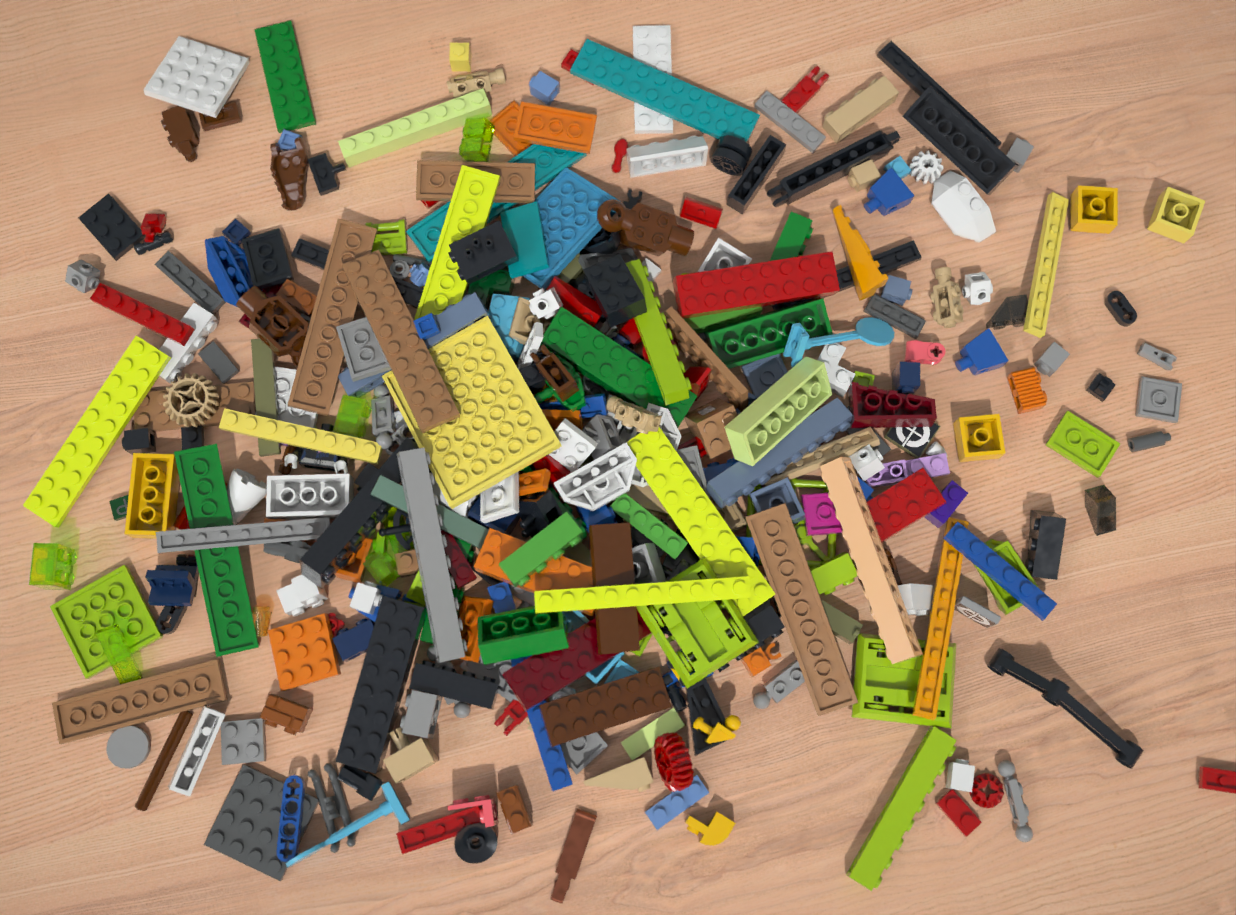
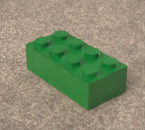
(521, 634)

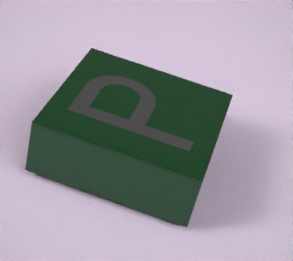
(119, 507)

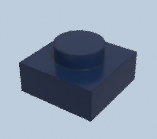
(236, 232)

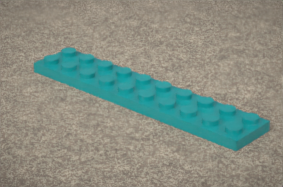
(662, 92)
(548, 165)

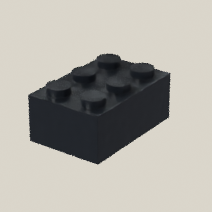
(615, 290)

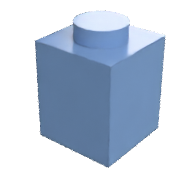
(544, 88)

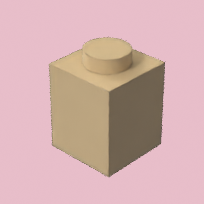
(863, 176)

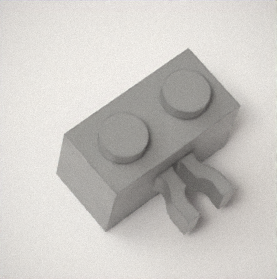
(604, 432)

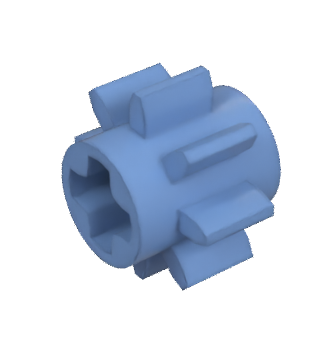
(419, 274)

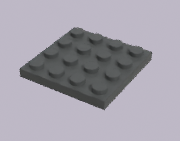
(251, 820)

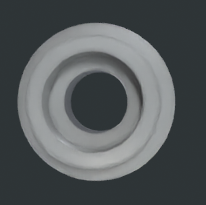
(402, 274)

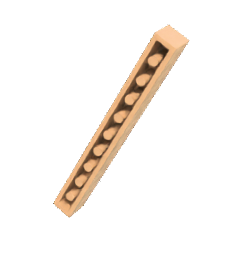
(870, 560)

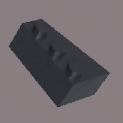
(1045, 544)
(703, 704)

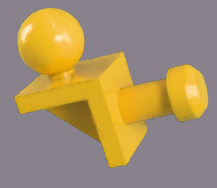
(719, 732)

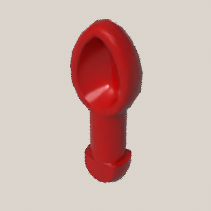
(620, 152)

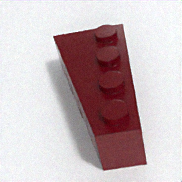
(887, 409)

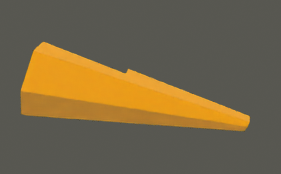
(861, 263)

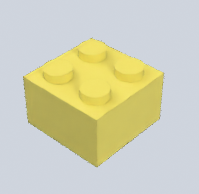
(1176, 215)

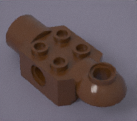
(646, 228)
(275, 323)

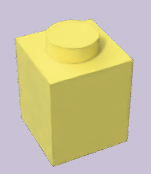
(460, 57)

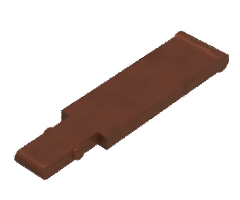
(573, 853)

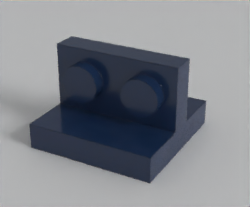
(172, 585)

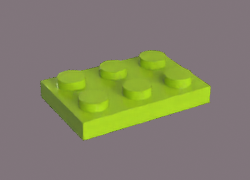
(1082, 444)

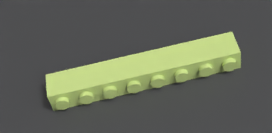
(414, 128)

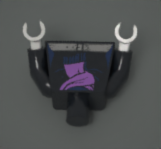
(316, 459)

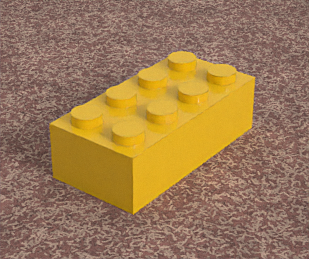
(152, 495)

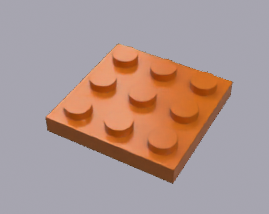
(304, 652)

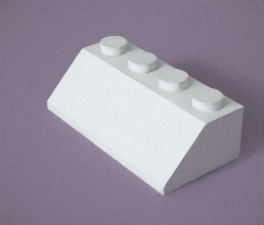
(666, 156)

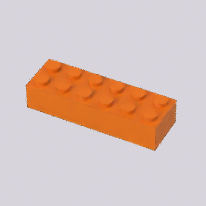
(558, 575)

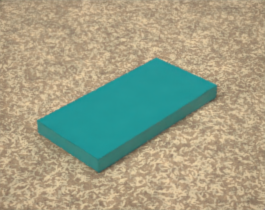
(527, 239)

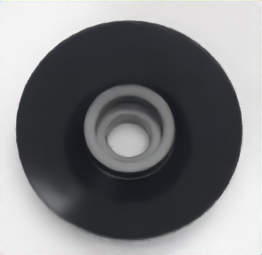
(476, 851)

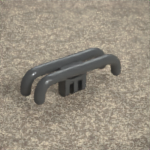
(332, 806)

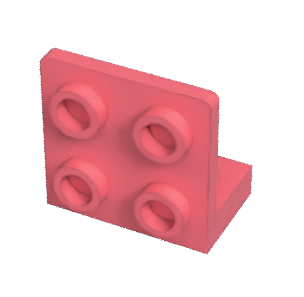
(487, 815)

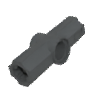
(289, 550)

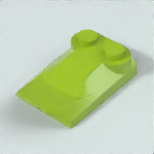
(1004, 600)

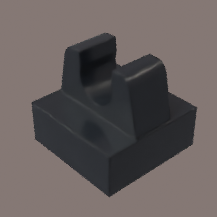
(1101, 387)

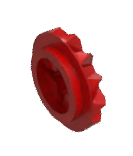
(979, 797)

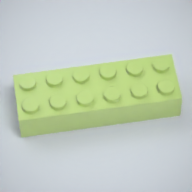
(778, 411)

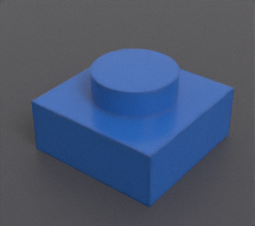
(427, 326)

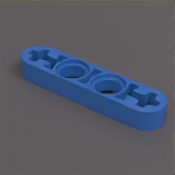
(286, 817)

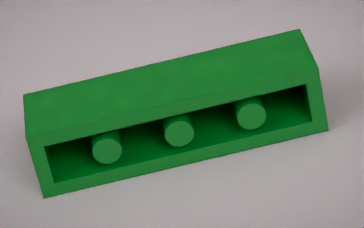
(792, 237)

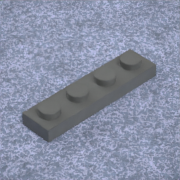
(190, 283)

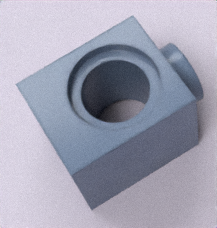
(897, 290)

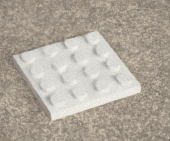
(196, 76)

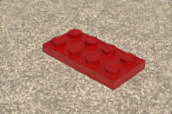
(904, 504)

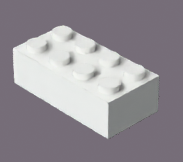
(308, 496)

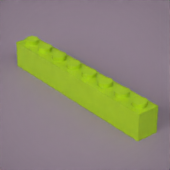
(657, 341)
(901, 807)

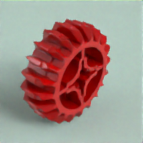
(673, 761)

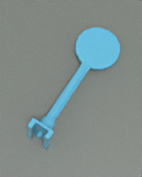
(869, 330)
(391, 805)

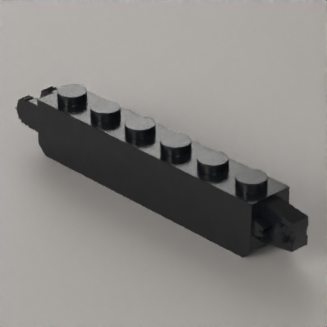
(833, 167)

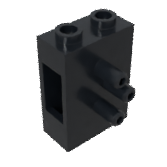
(482, 253)
(537, 512)

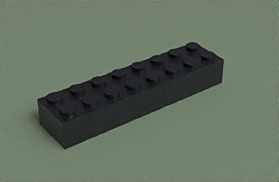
(351, 526)
(381, 684)

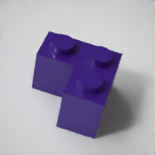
(954, 496)

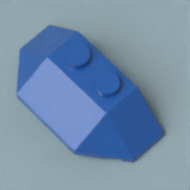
(228, 268)

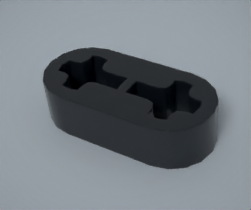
(1120, 308)
(174, 621)

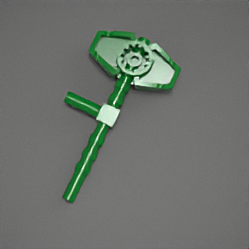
(574, 402)

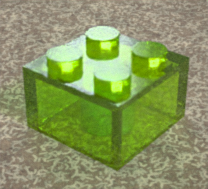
(52, 566)

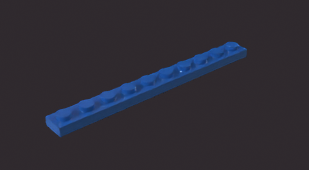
(551, 756)

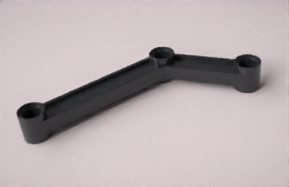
(1057, 694)

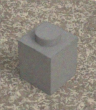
(1019, 152)
(1051, 359)

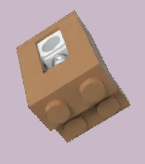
(709, 425)

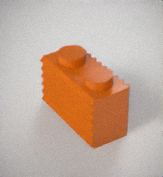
(1027, 390)

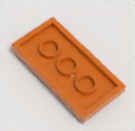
(555, 127)

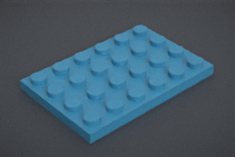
(568, 221)

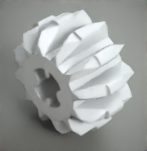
(926, 160)

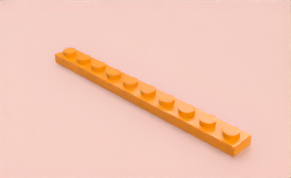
(939, 628)

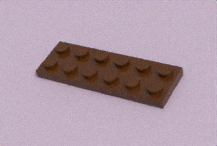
(604, 706)

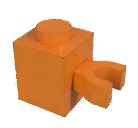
(759, 660)

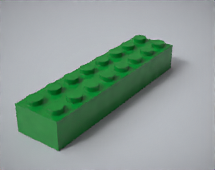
(608, 363)

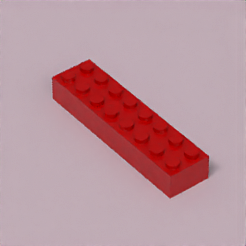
(755, 285)

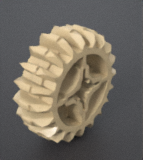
(196, 386)

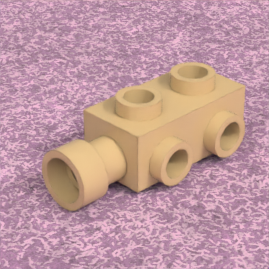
(473, 83)
(946, 299)
(634, 415)

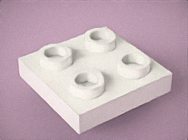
(575, 446)

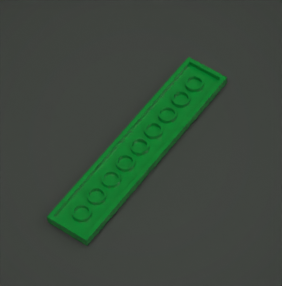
(222, 567)

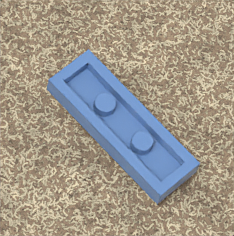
(676, 803)

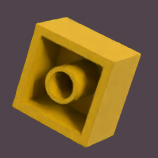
(1094, 209)
(979, 438)

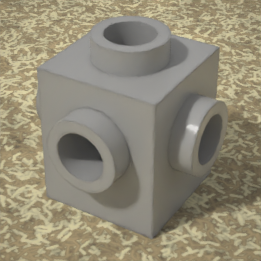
(82, 276)

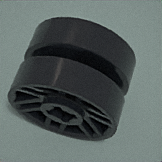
(731, 155)

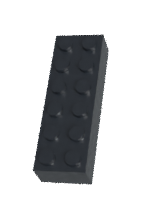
(959, 140)

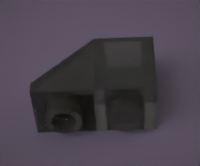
(1010, 312)
(1101, 509)

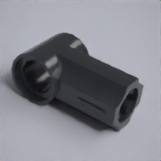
(364, 783)

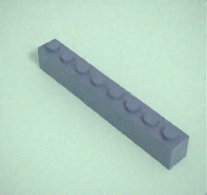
(451, 321)
(806, 437)

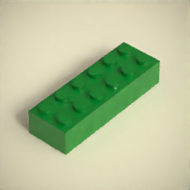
(767, 333)

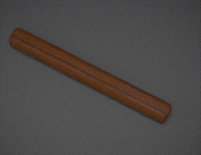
(163, 760)

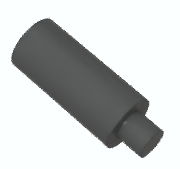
(1148, 441)

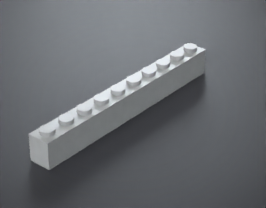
(430, 554)

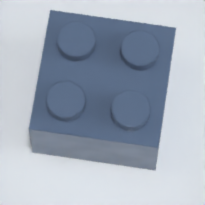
(777, 494)

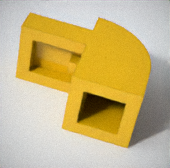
(716, 830)

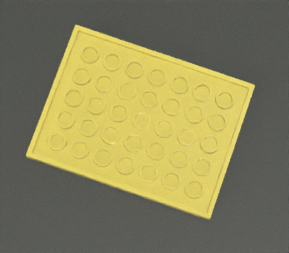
(498, 419)

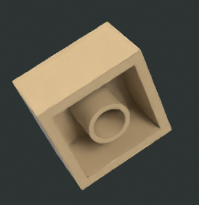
(410, 757)

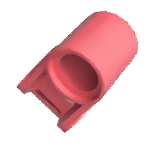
(922, 352)

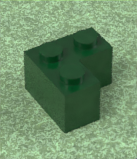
(495, 283)

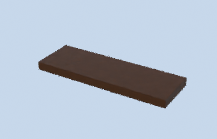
(610, 567)

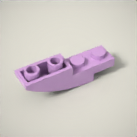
(898, 470)

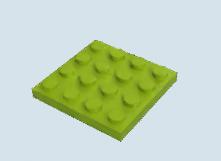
(101, 605)

